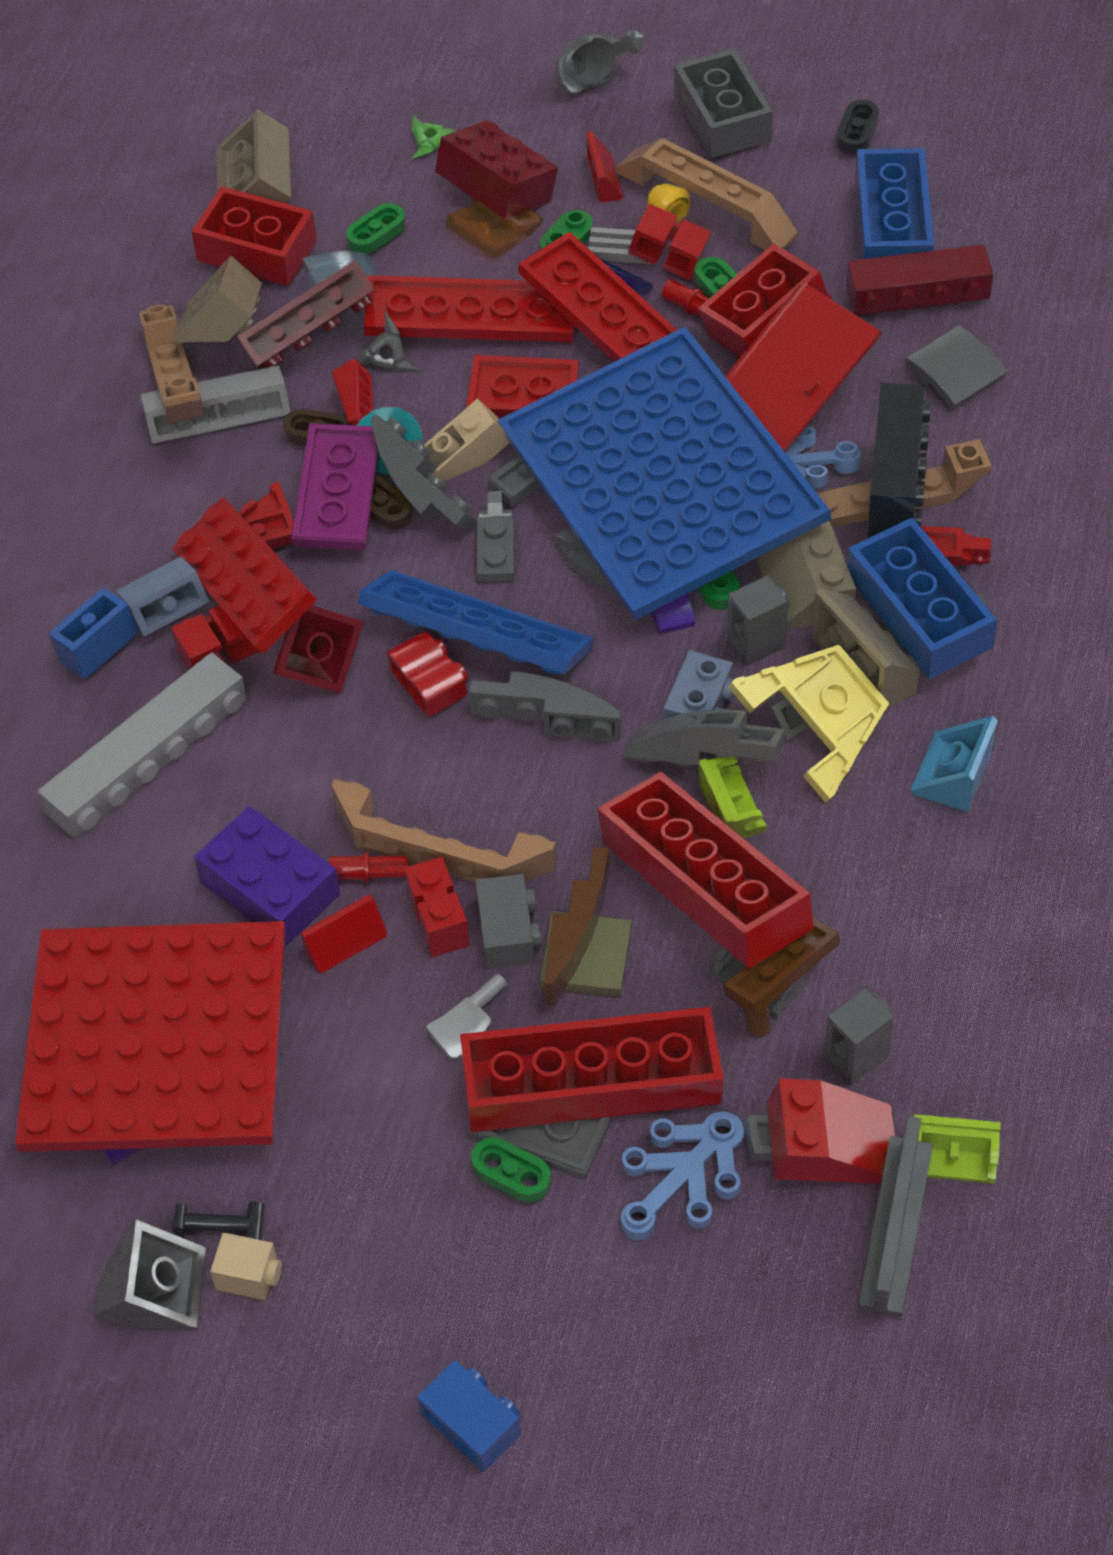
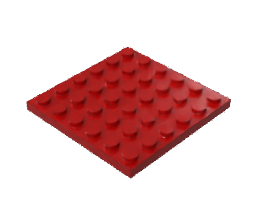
(153, 1037)

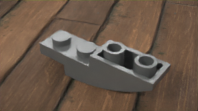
(414, 474)
(560, 705)
(691, 735)

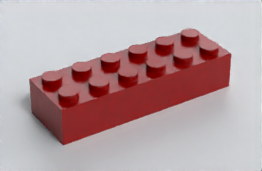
(706, 869)
(591, 1069)

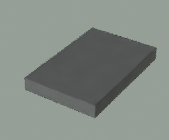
(560, 1145)

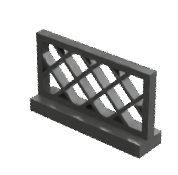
(896, 1222)

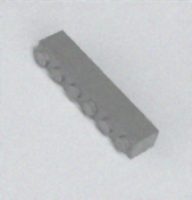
(142, 745)

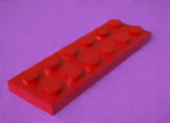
(594, 297)
(464, 309)
(244, 575)

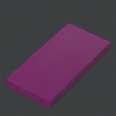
(336, 487)

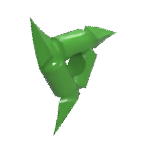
(430, 130)

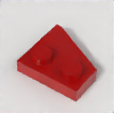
(270, 517)

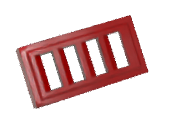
(354, 390)

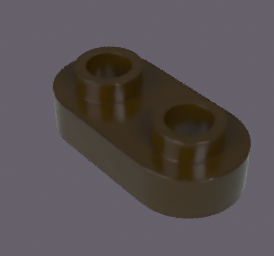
(297, 423)
(390, 501)

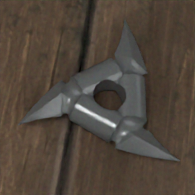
(390, 338)

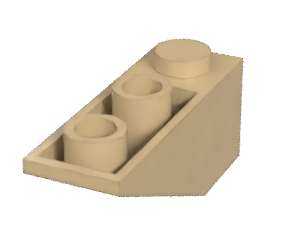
(466, 441)

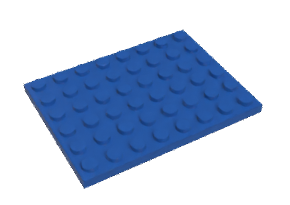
(663, 472)

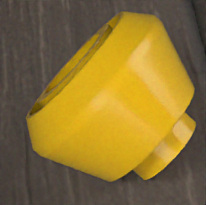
(671, 199)

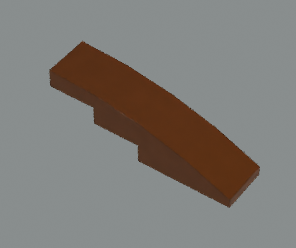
(574, 931)

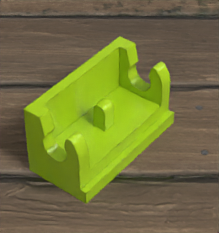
(729, 796)
(961, 1148)

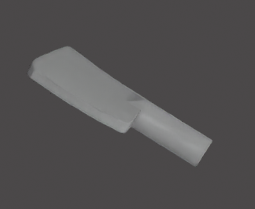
(465, 1018)

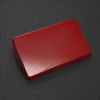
(602, 170)
(343, 934)

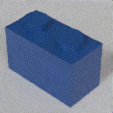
(93, 633)
(470, 1414)

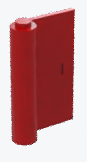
(800, 361)

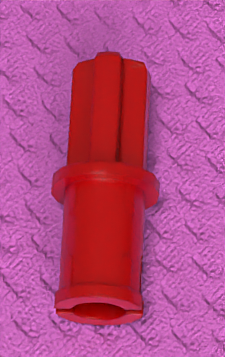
(683, 296)
(367, 867)

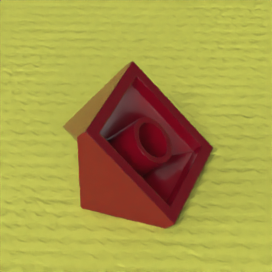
(319, 648)

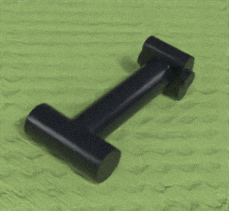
(250, 1225)

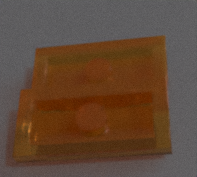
(489, 230)

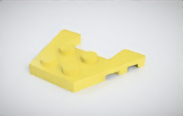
(833, 701)

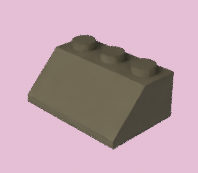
(256, 159)
(220, 306)
(804, 567)
(846, 623)

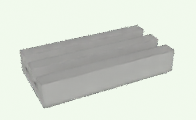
(615, 244)

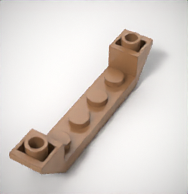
(714, 184)
(170, 365)
(961, 469)
(529, 854)

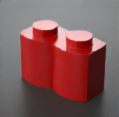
(428, 673)

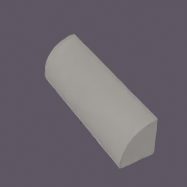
(225, 404)

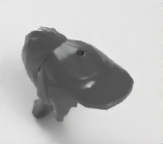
(591, 59)

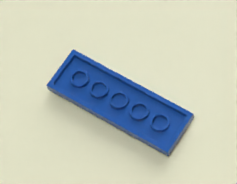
(476, 621)

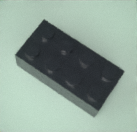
(898, 456)

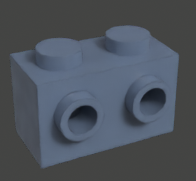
(163, 595)
(700, 685)

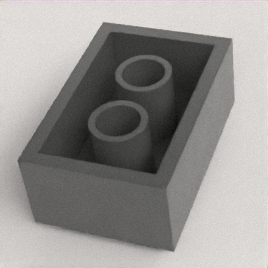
(723, 103)

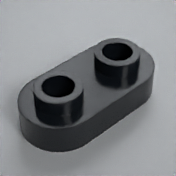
(857, 126)

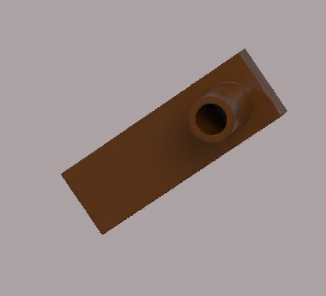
(768, 979)

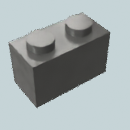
(757, 620)
(505, 921)
(858, 1036)

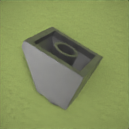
(151, 1281)

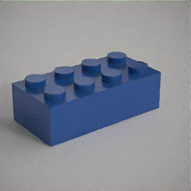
(893, 202)
(921, 598)

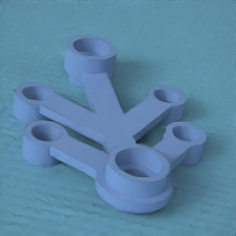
(844, 458)
(683, 1168)

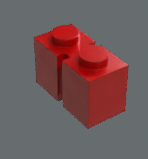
(654, 233)
(202, 635)
(440, 912)

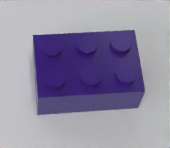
(267, 873)

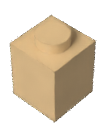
(245, 1266)

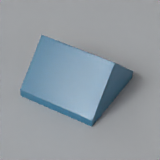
(956, 763)

